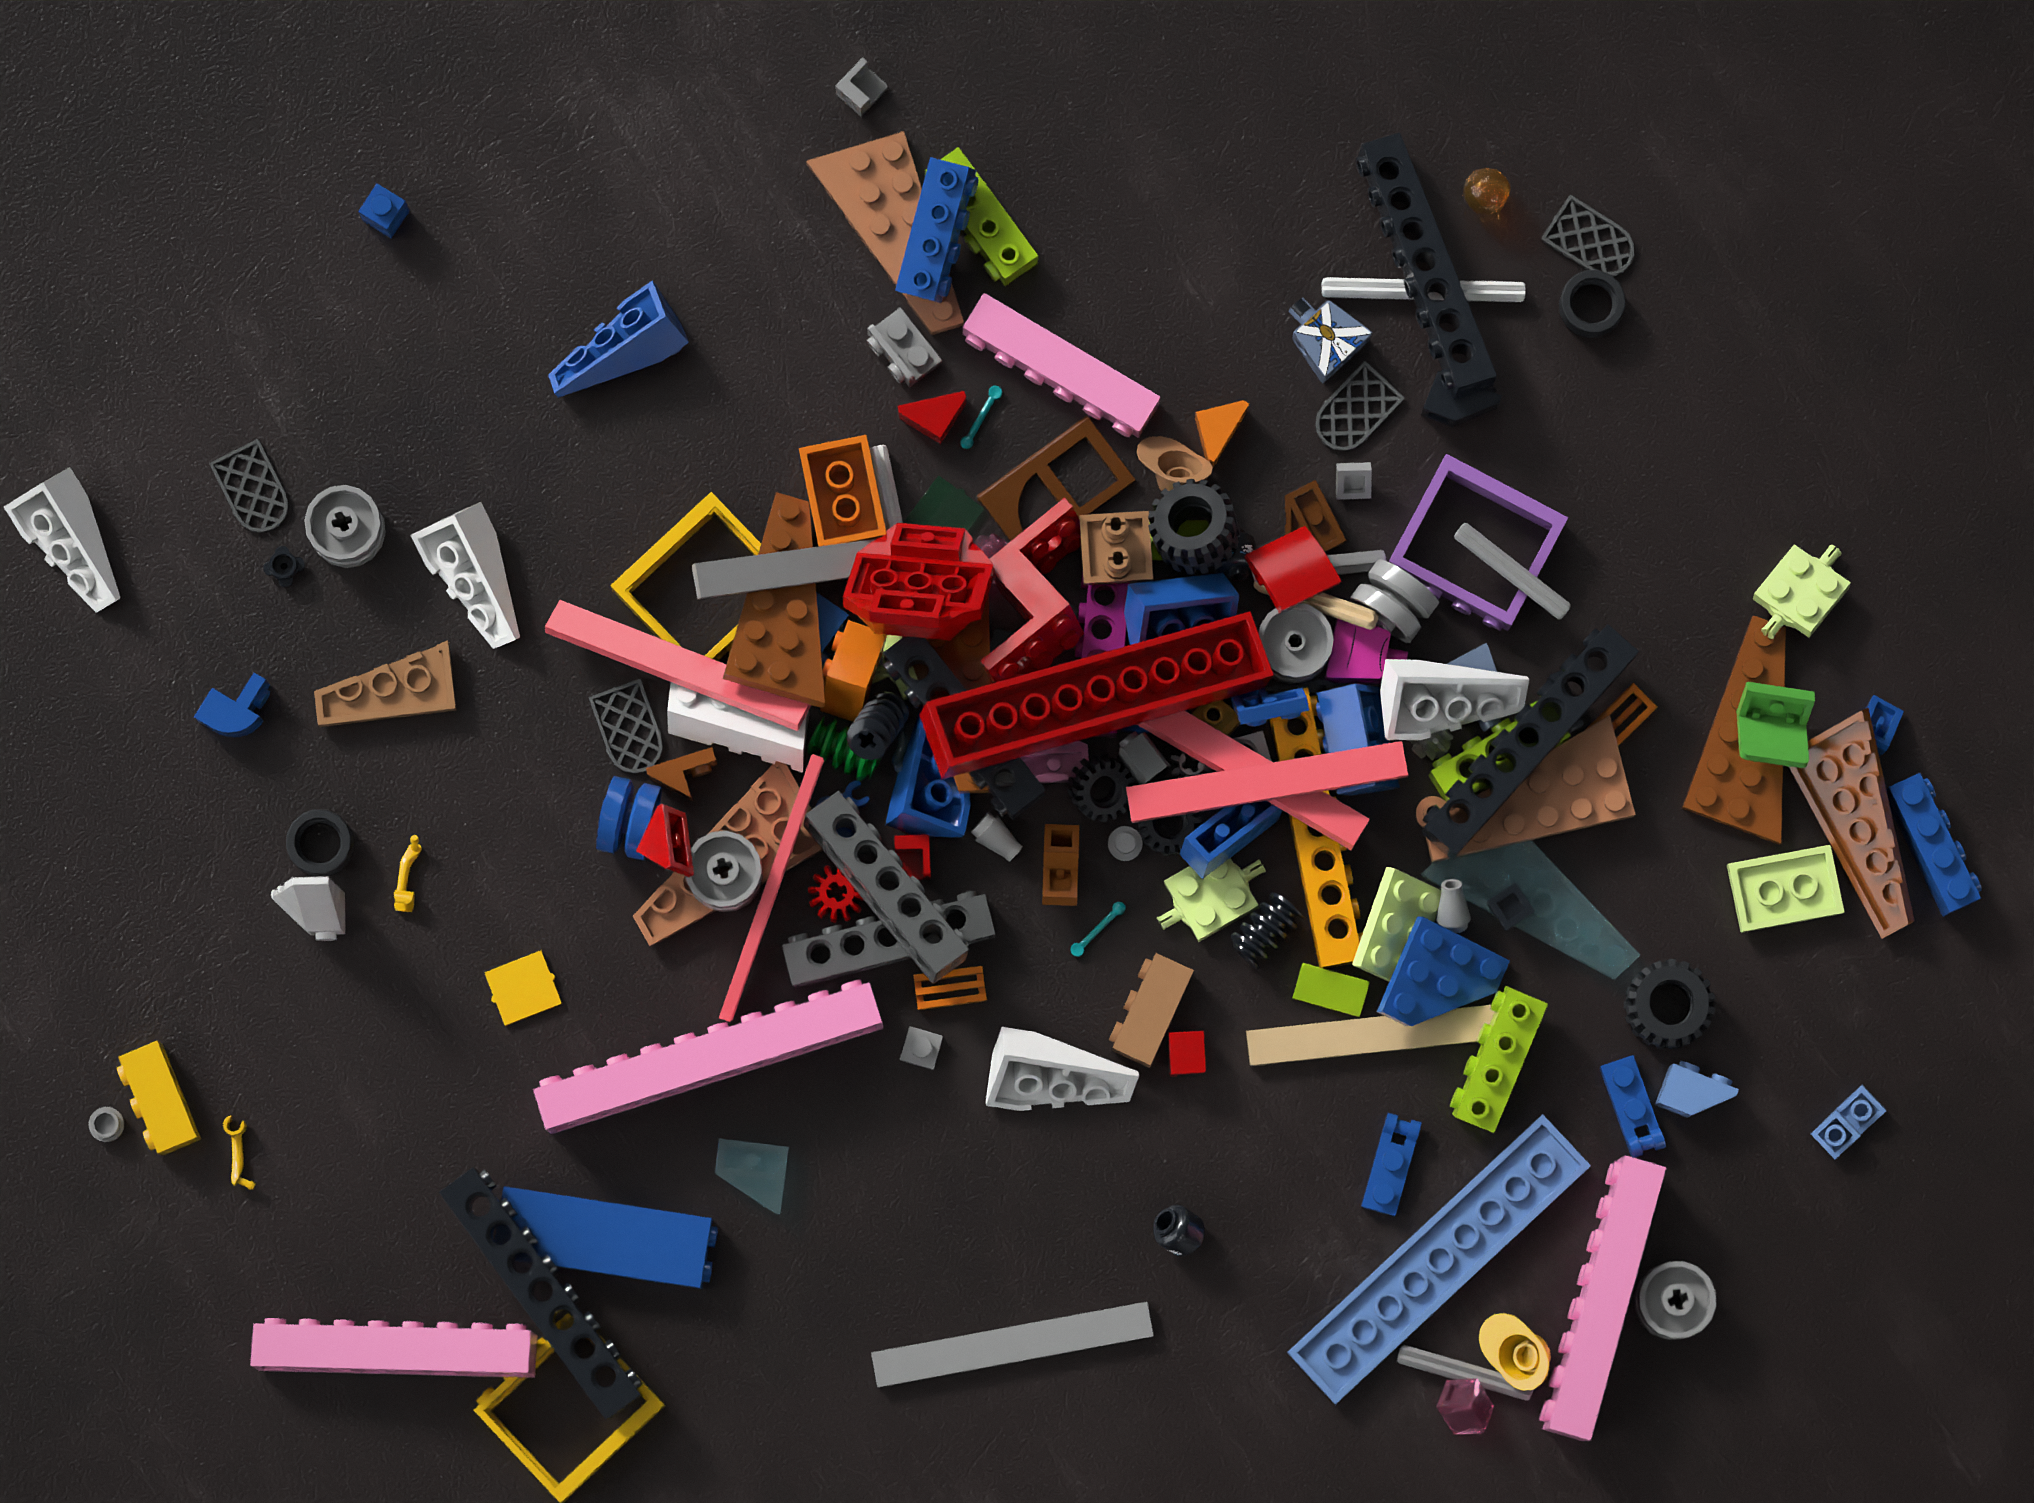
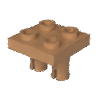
(1116, 548)

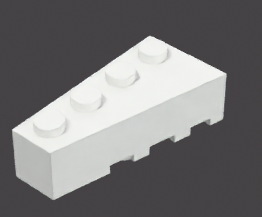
(713, 721)

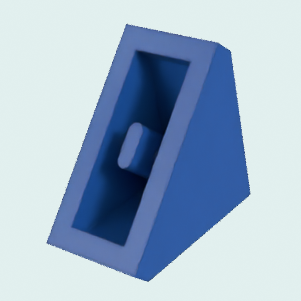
(1884, 720)

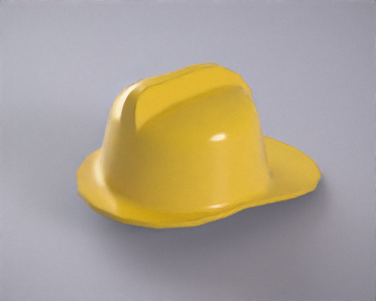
(1515, 1351)

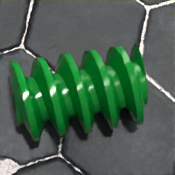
(836, 745)

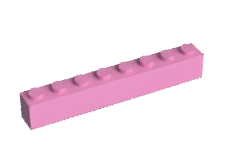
(394, 1349)

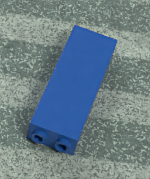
(614, 1238)

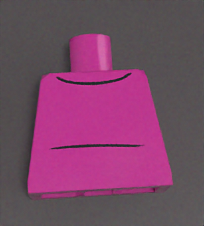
(1359, 654)

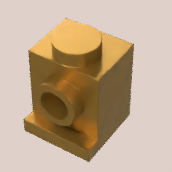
(1228, 719)

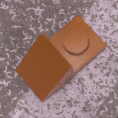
(672, 773)

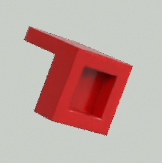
(914, 854)
(1186, 1053)

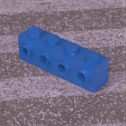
(936, 230)
(1932, 845)

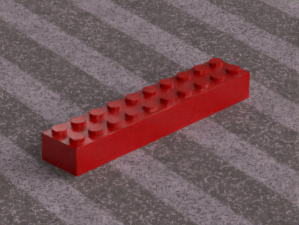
(1095, 695)

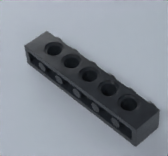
(916, 650)

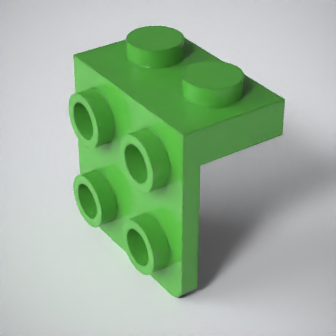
(1774, 724)

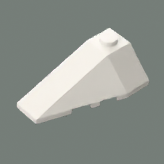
(64, 527)
(471, 564)
(1435, 697)
(314, 904)
(1041, 1070)

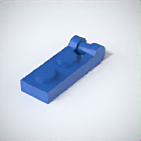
(1632, 1105)
(1390, 1166)

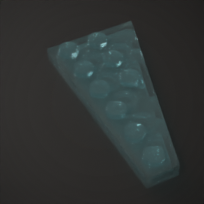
(1561, 912)

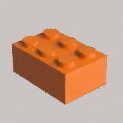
(842, 491)

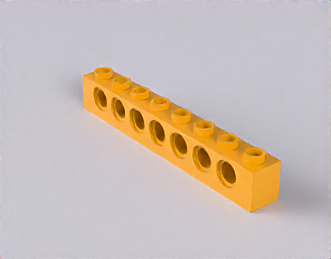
(1329, 951)

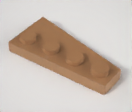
(394, 690)

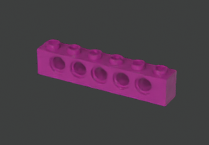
(1110, 615)

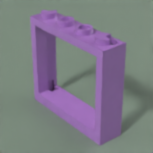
(1501, 494)

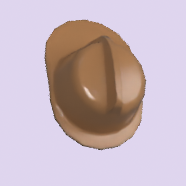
(1172, 461)

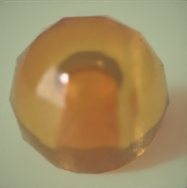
(1486, 191)

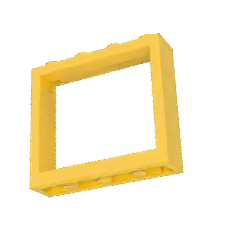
(665, 548)
(492, 1398)

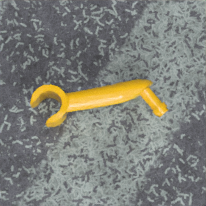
(405, 899)
(237, 1154)

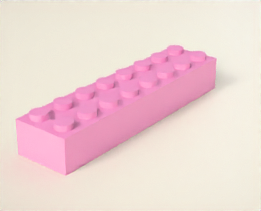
(1603, 1298)

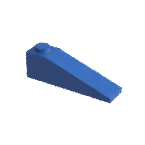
(636, 338)
(921, 798)

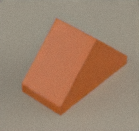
(1218, 426)

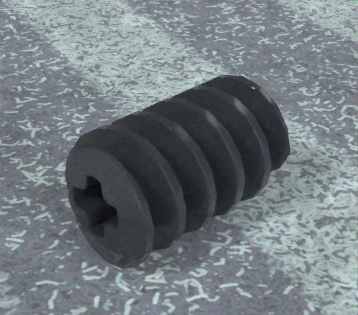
(877, 725)
(1265, 929)

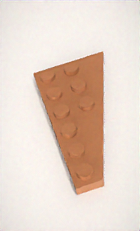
(757, 817)

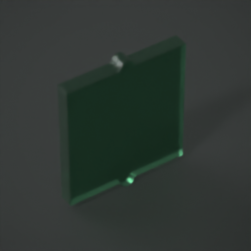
(945, 507)

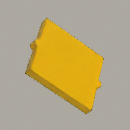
(523, 988)

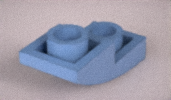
(1848, 1121)

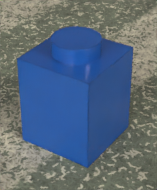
(384, 210)

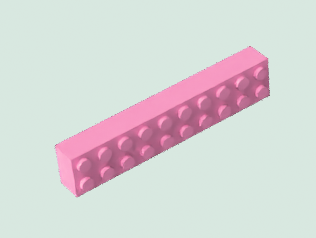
(707, 1058)

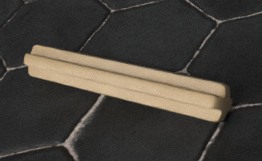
(1338, 609)

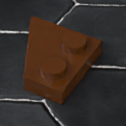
(1310, 509)

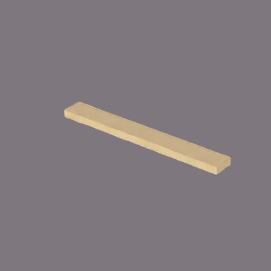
(1363, 1036)

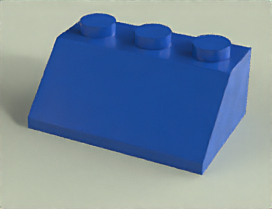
(1177, 605)
(1353, 721)

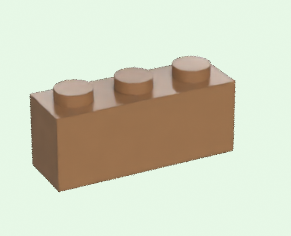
(1150, 1009)

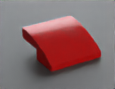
(1293, 569)

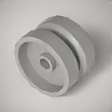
(340, 506)
(1396, 599)
(1312, 631)
(745, 872)
(1695, 1296)

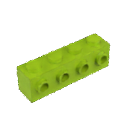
(994, 232)
(1499, 1058)

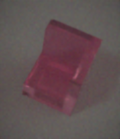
(1465, 1406)

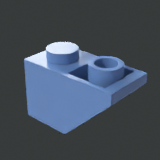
(1689, 1092)

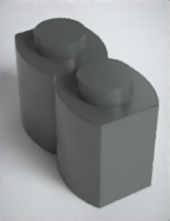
(1142, 759)

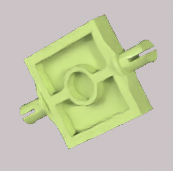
(1801, 591)
(1213, 901)

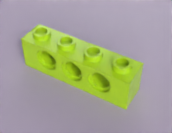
(1447, 768)

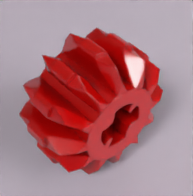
(831, 904)

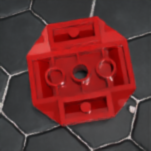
(919, 582)

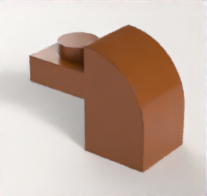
(1060, 864)

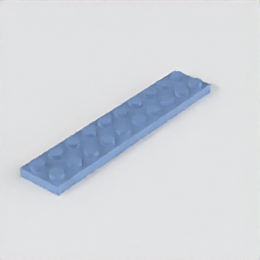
(1438, 1259)

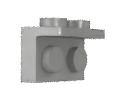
(903, 347)

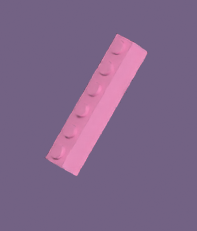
(1061, 366)

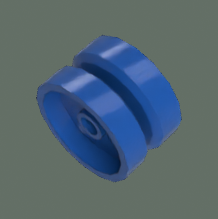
(623, 817)

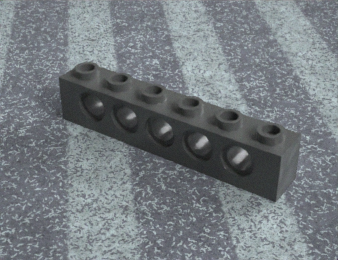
(933, 959)
(806, 972)

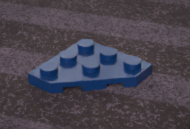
(1439, 974)

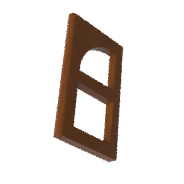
(1003, 496)

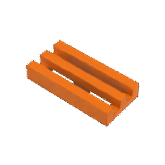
(1641, 698)
(979, 983)

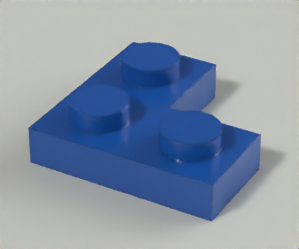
(1258, 706)

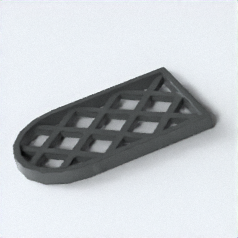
(1610, 224)
(1382, 382)
(267, 465)
(617, 691)

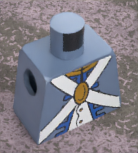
(1327, 336)

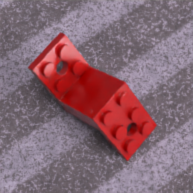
(1019, 577)

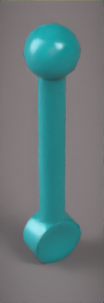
(994, 394)
(1077, 949)

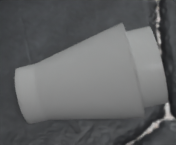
(996, 836)
(1452, 908)

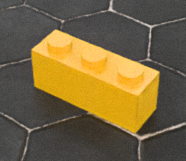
(158, 1098)

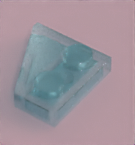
(754, 1170)

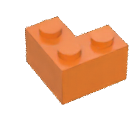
(852, 670)

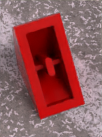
(934, 415)
(668, 841)

